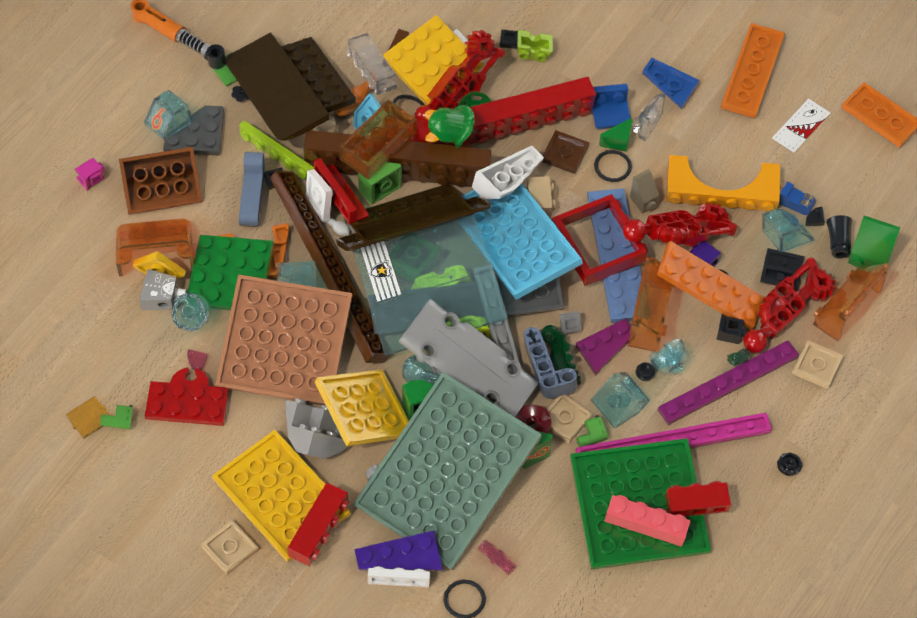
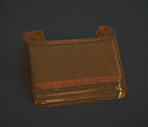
(153, 235)
(848, 297)

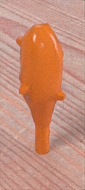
(360, 93)

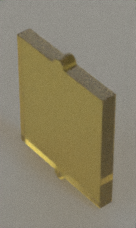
(87, 417)

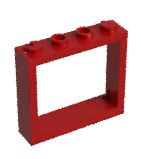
(610, 268)

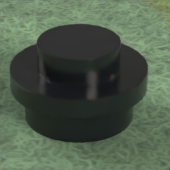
(645, 371)

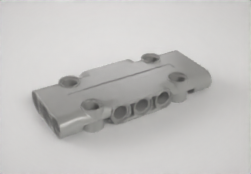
(467, 357)

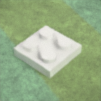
(319, 194)

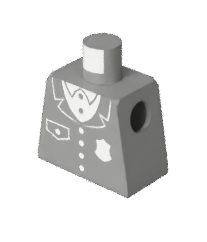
(159, 291)

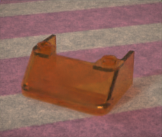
(650, 308)

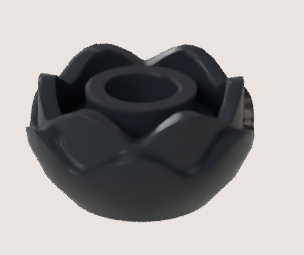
(793, 460)

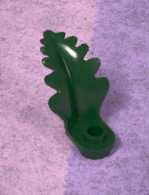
(559, 354)

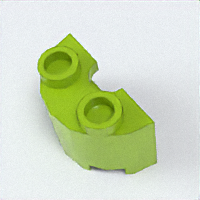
(534, 47)

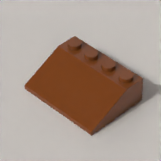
(160, 180)

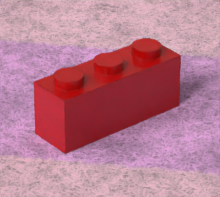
(698, 499)

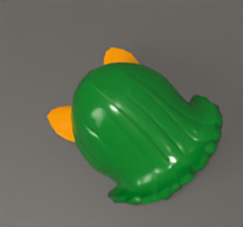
(450, 124)

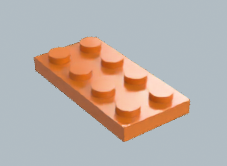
(881, 114)

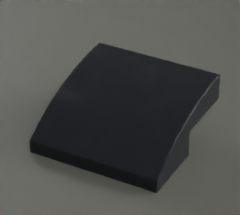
(779, 266)

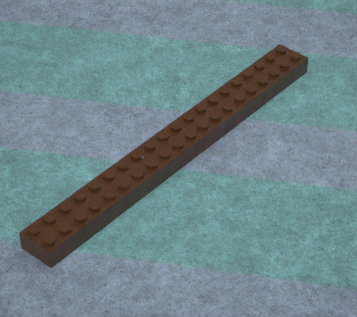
(328, 262)

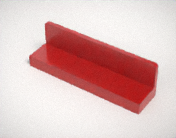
(342, 194)

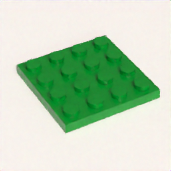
(221, 261)

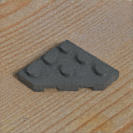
(202, 134)

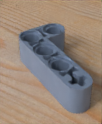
(252, 188)
(556, 379)

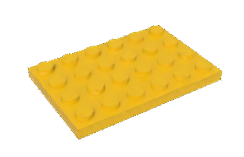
(272, 489)

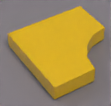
(159, 263)

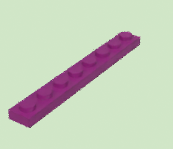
(728, 382)

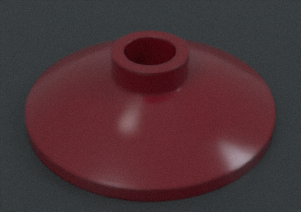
(535, 415)

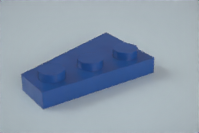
(670, 81)

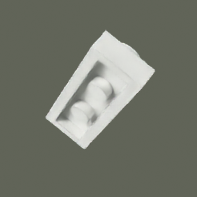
(398, 577)

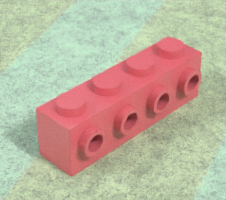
(647, 520)

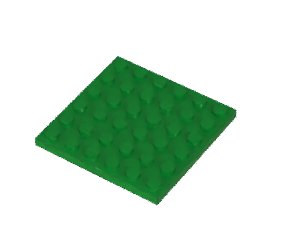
(643, 476)

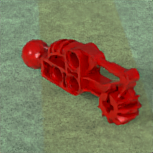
(478, 48)
(681, 226)
(777, 305)

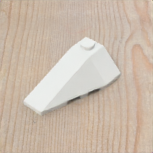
(507, 174)

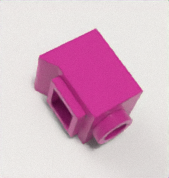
(90, 173)

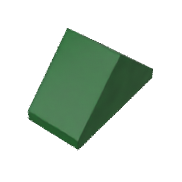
(617, 137)

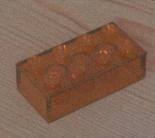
(378, 139)

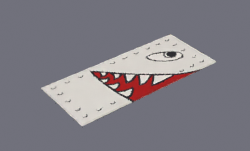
(801, 125)

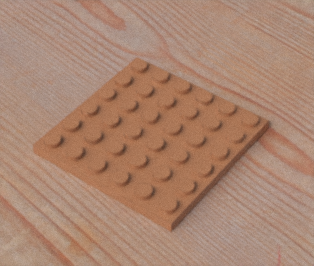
(282, 338)

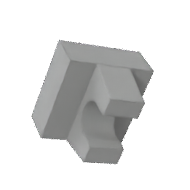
(570, 322)

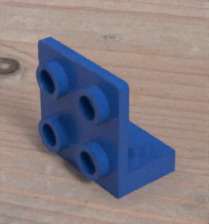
(610, 106)

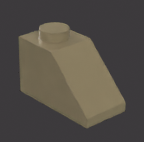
(644, 192)

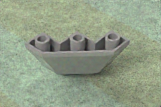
(312, 430)

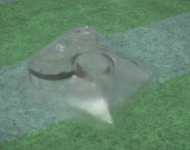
(649, 116)

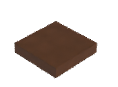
(565, 152)

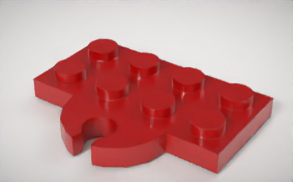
(187, 400)

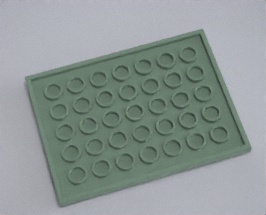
(448, 468)

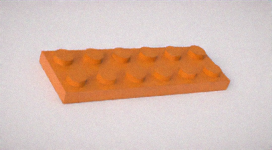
(752, 70)
(709, 285)

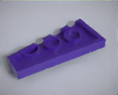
(409, 553)

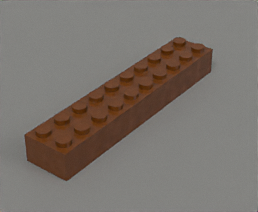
(418, 160)

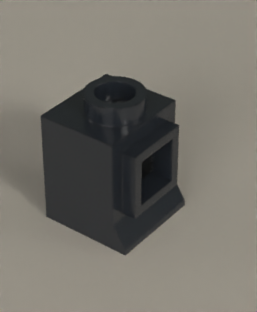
(731, 329)

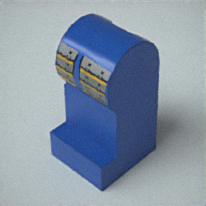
(796, 199)

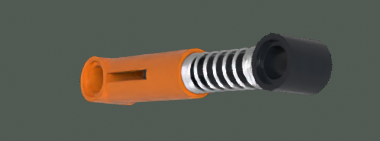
(176, 32)

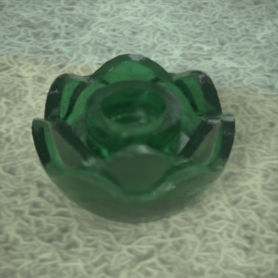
(739, 357)

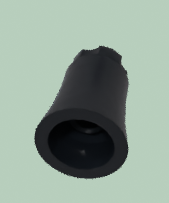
(840, 235)

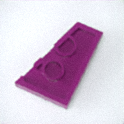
(604, 344)

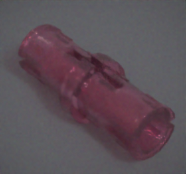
(497, 557)

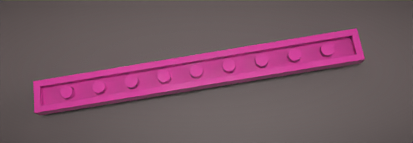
(697, 435)

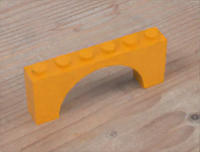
(686, 188)

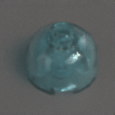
(191, 311)
(671, 357)

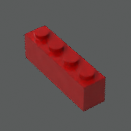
(318, 524)

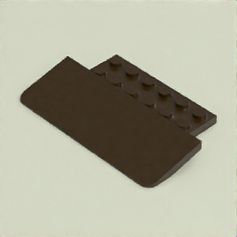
(289, 84)
(410, 215)

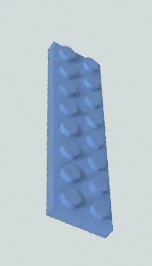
(623, 287)

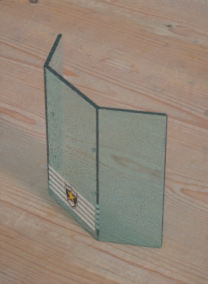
(434, 264)

